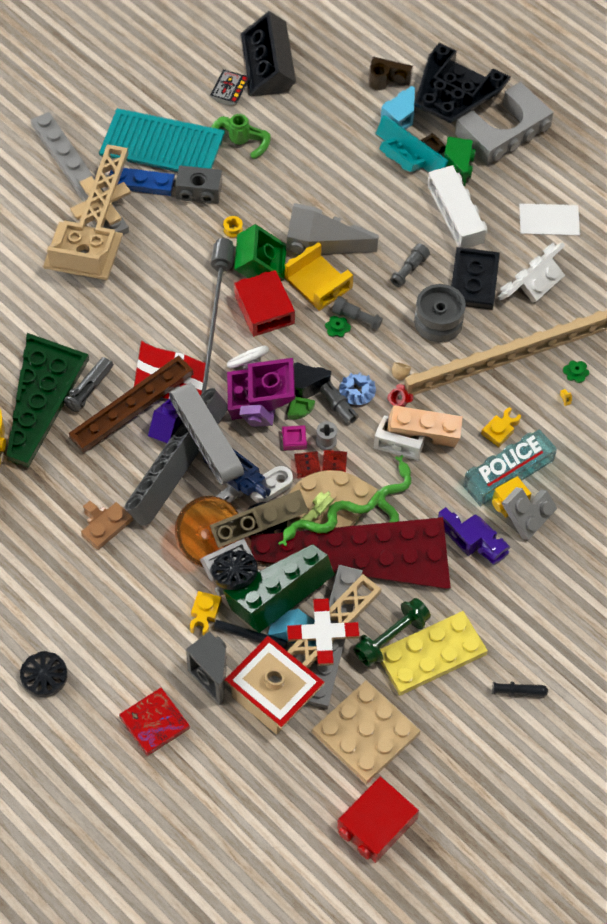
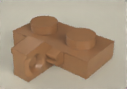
(104, 523)

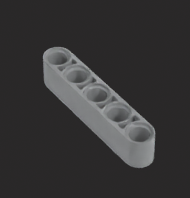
(206, 433)

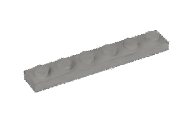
(344, 579)

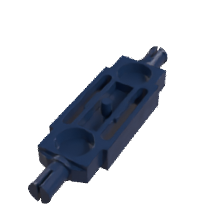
(251, 481)

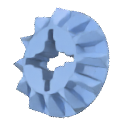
(353, 395)

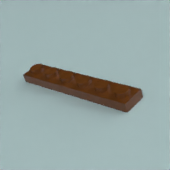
(131, 404)

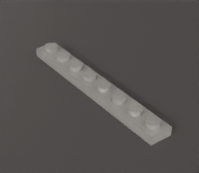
(68, 159)

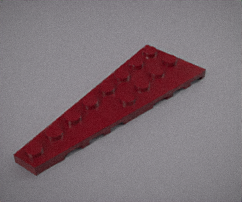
(386, 551)

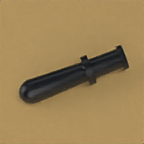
(520, 689)

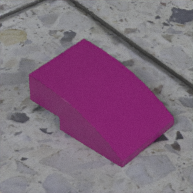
(261, 384)

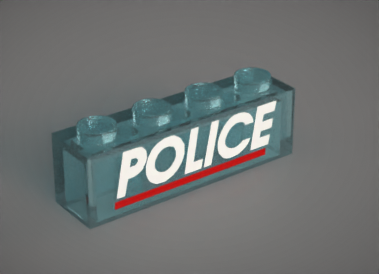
(515, 460)

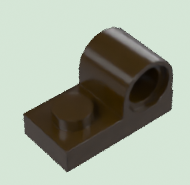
(386, 70)

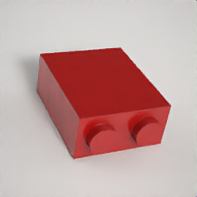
(264, 303)
(377, 820)

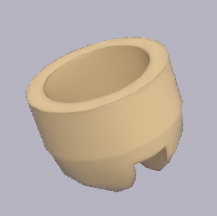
(400, 370)

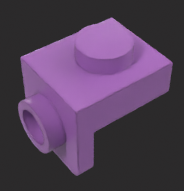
(257, 415)

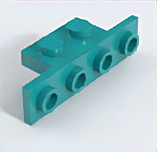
(406, 148)

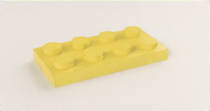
(432, 653)

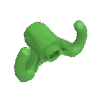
(241, 132)

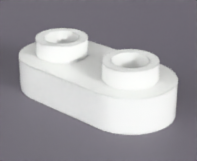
(276, 488)

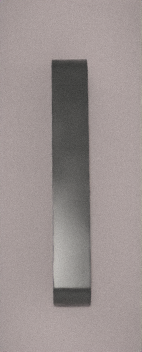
(170, 466)

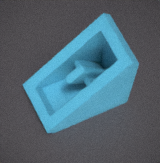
(292, 617)

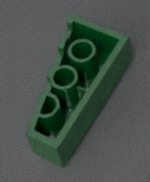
(280, 587)

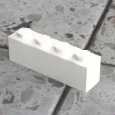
(457, 207)

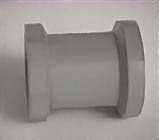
(326, 435)

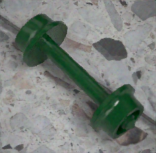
(414, 613)

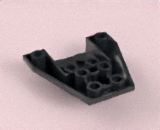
(452, 89)

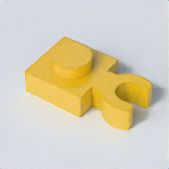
(499, 429)
(204, 609)

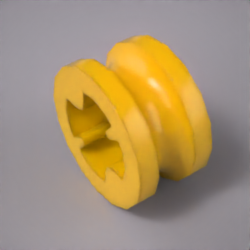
(229, 221)

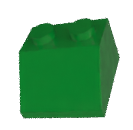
(259, 253)

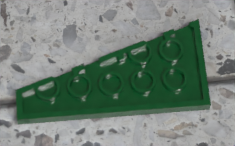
(44, 383)

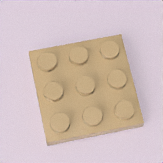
(366, 732)

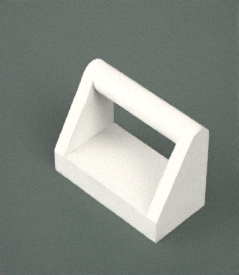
(397, 443)

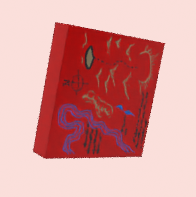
(154, 721)

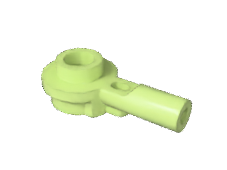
(321, 503)

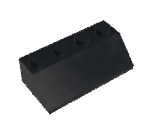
(268, 56)

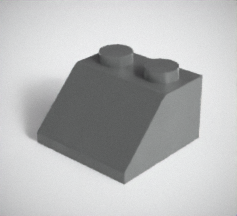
(208, 664)

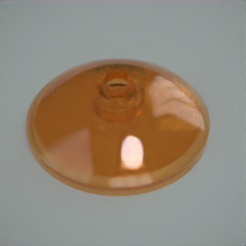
(194, 518)

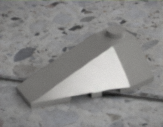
(310, 226)

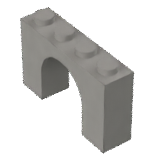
(493, 142)

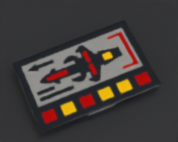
(229, 87)

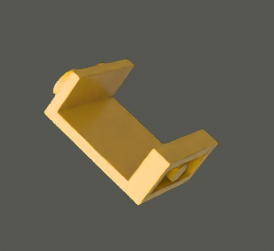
(317, 278)

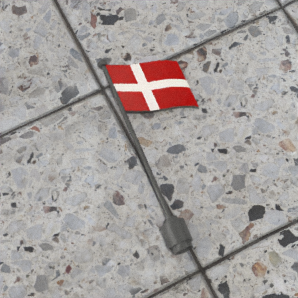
(154, 358)

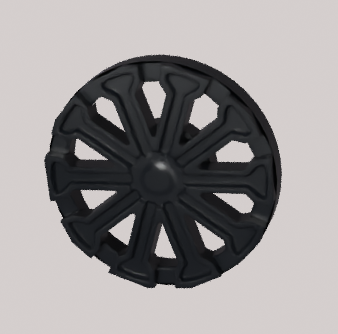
(234, 570)
(43, 674)

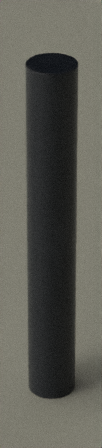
(246, 633)

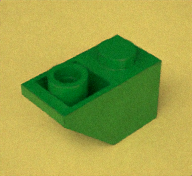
(459, 154)

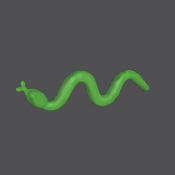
(405, 473)
(290, 531)

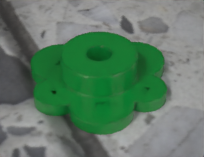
(337, 326)
(576, 371)

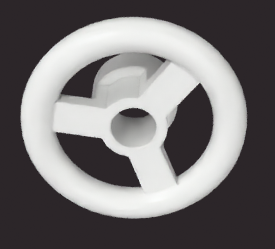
(248, 357)

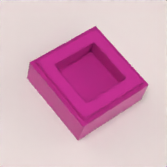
(294, 438)

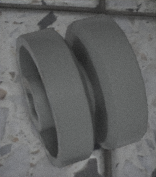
(439, 312)

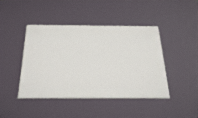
(549, 219)

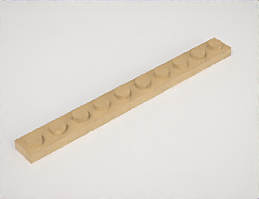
(507, 353)

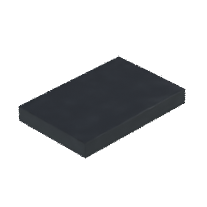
(476, 276)

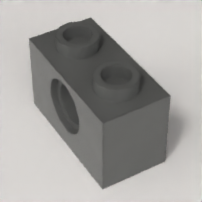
(198, 184)

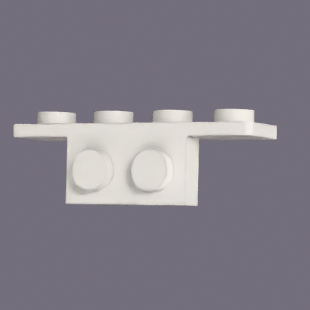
(538, 278)

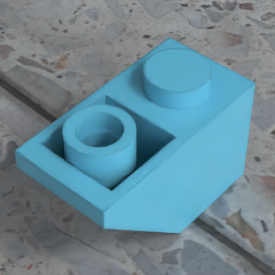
(401, 108)

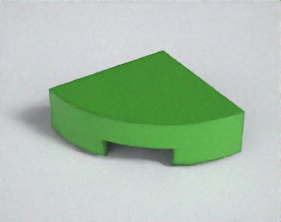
(300, 408)

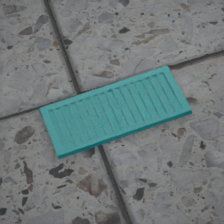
(162, 141)

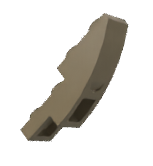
(259, 518)

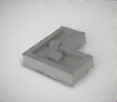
(527, 514)

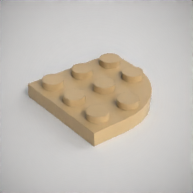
(342, 487)

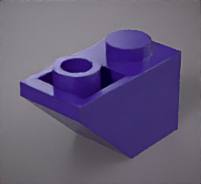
(164, 422)

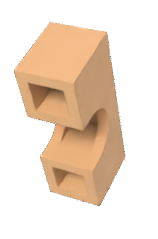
(441, 427)

